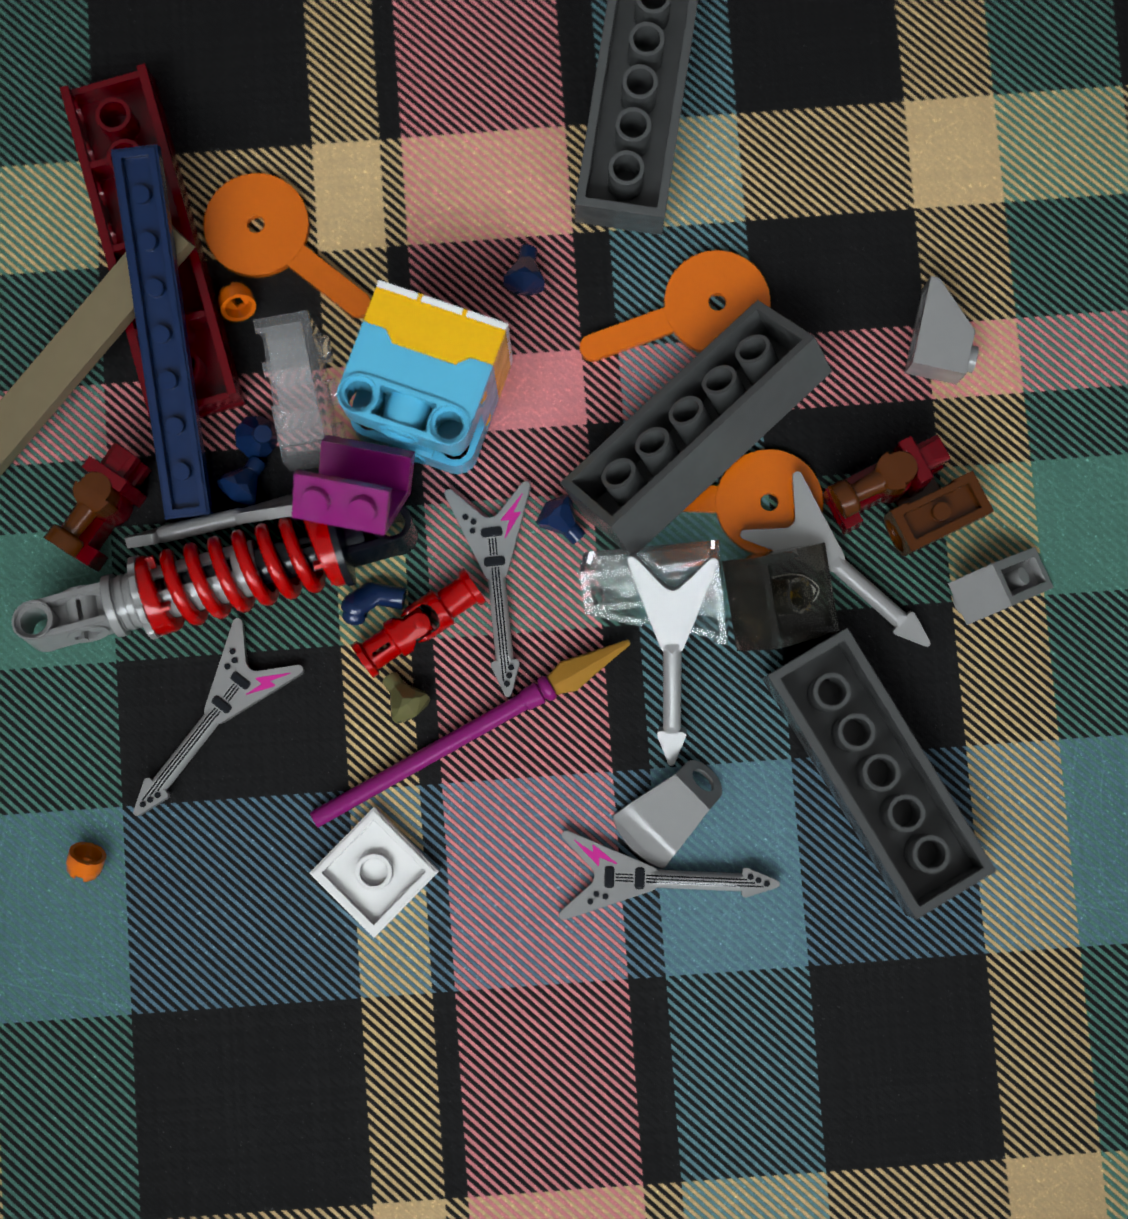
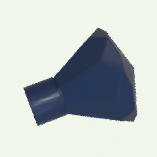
(525, 276)
(256, 436)
(241, 483)
(560, 518)

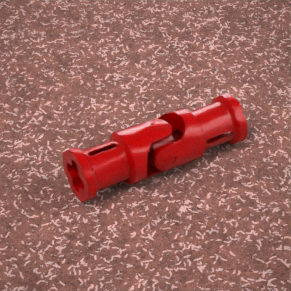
(416, 624)

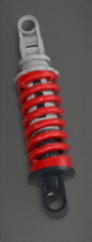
(208, 582)

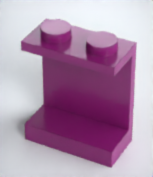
(356, 485)

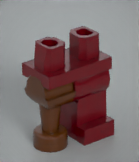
(903, 471)
(103, 502)

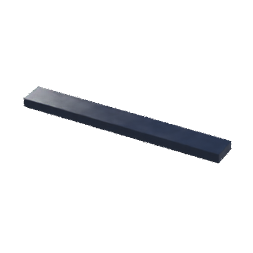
(162, 331)

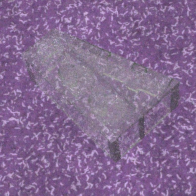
(299, 386)
(613, 595)

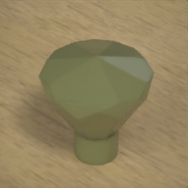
(405, 699)

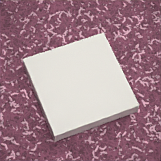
(374, 872)

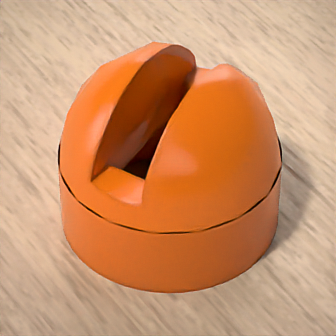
(228, 306)
(88, 852)

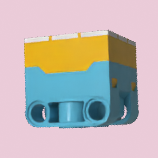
(425, 377)

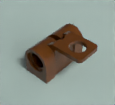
(936, 513)

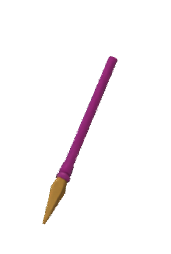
(565, 677)

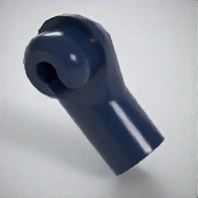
(368, 596)

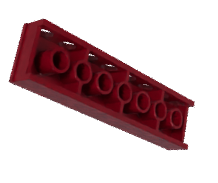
(130, 114)

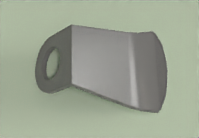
(667, 814)

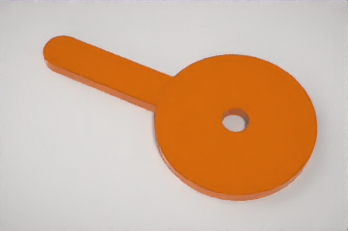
(278, 244)
(687, 306)
(742, 487)

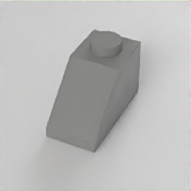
(941, 337)
(1000, 585)

